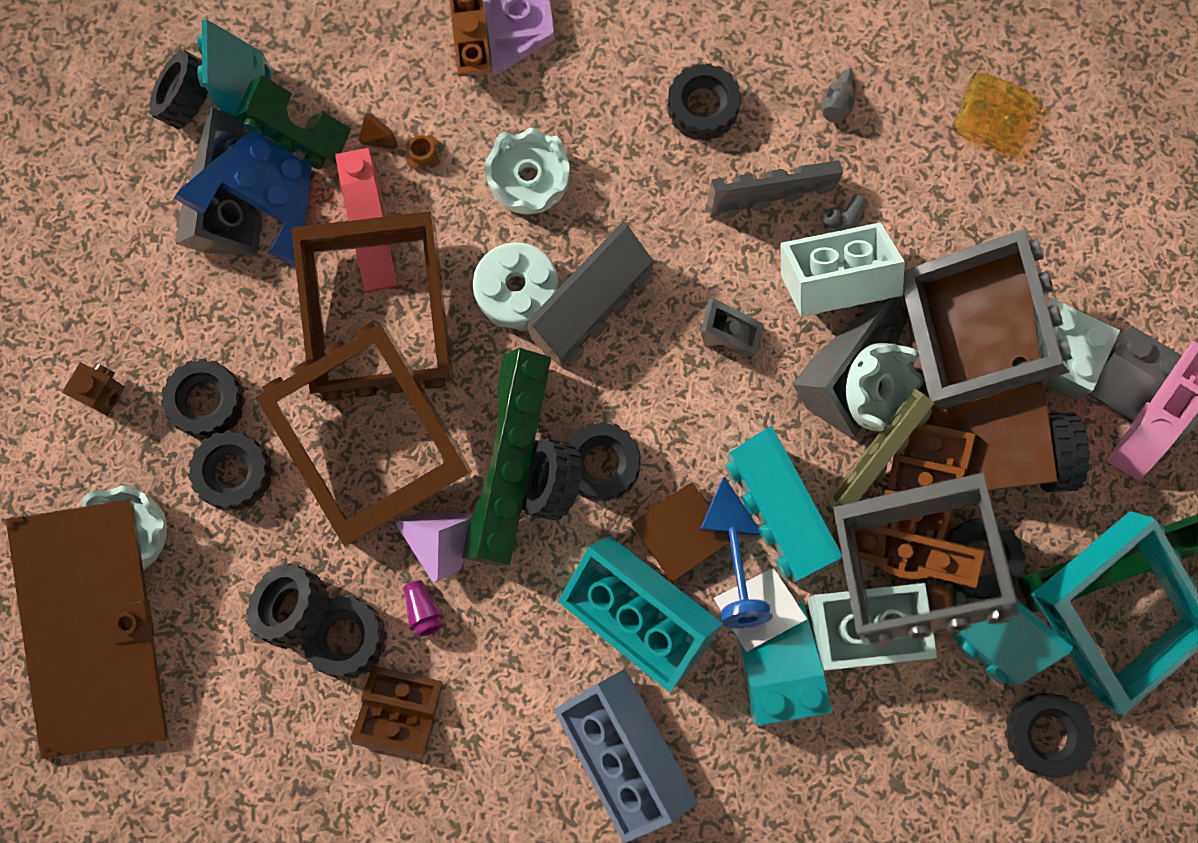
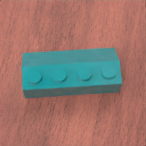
(782, 506)
(639, 612)

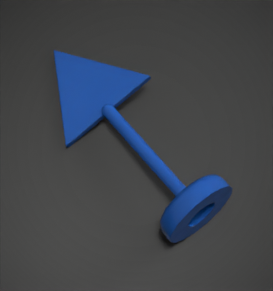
(730, 516)

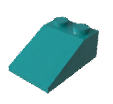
(1014, 648)
(785, 676)

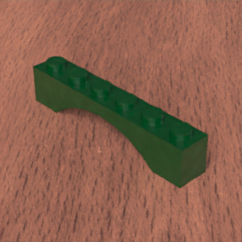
(497, 514)
(1180, 534)

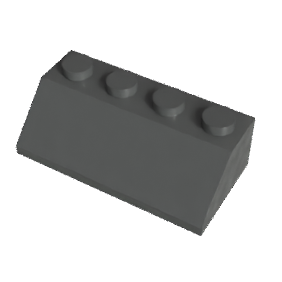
(591, 296)

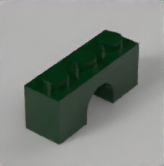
(265, 113)

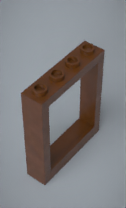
(362, 234)
(402, 499)

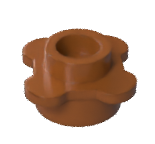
(420, 143)

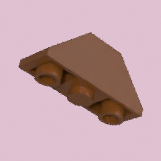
(470, 37)

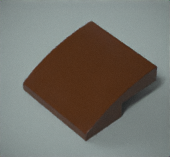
(674, 532)
(397, 712)

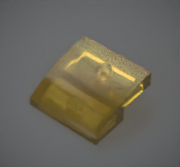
(995, 113)

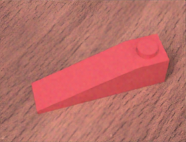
(364, 201)

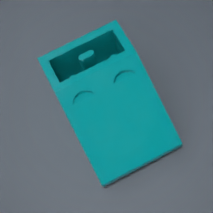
(228, 66)

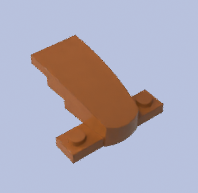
(919, 545)

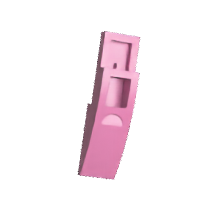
(1161, 419)

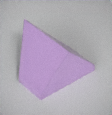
(437, 540)

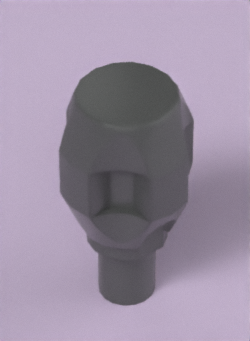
(839, 98)

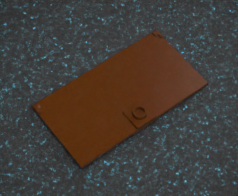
(983, 327)
(87, 629)

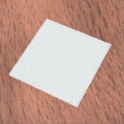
(785, 610)

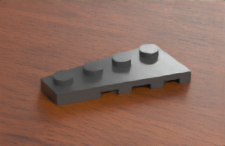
(727, 199)

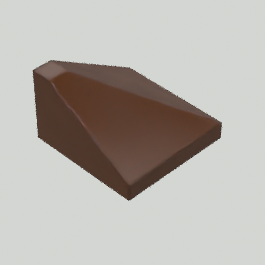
(376, 133)

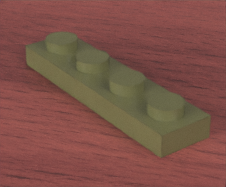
(890, 442)

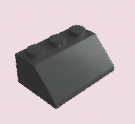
(1135, 374)

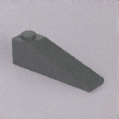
(228, 222)
(826, 375)

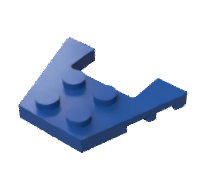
(263, 178)

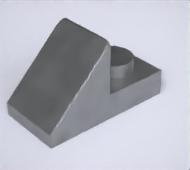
(730, 328)

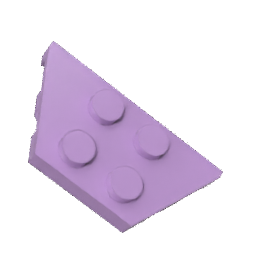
(517, 29)

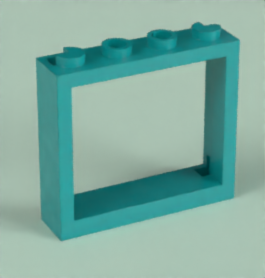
(1164, 655)

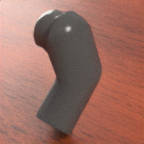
(846, 219)

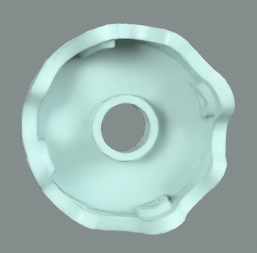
(522, 151)
(506, 261)
(898, 378)
(148, 514)

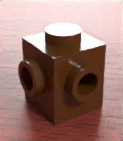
(94, 387)

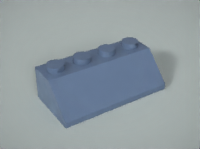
(625, 757)

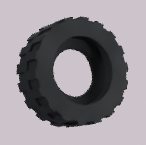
(706, 77)
(178, 91)
(187, 377)
(214, 449)
(1070, 451)
(628, 455)
(552, 479)
(975, 530)
(306, 616)
(367, 652)
(1077, 725)

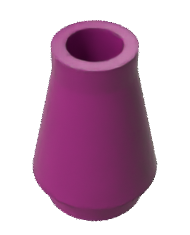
(422, 611)

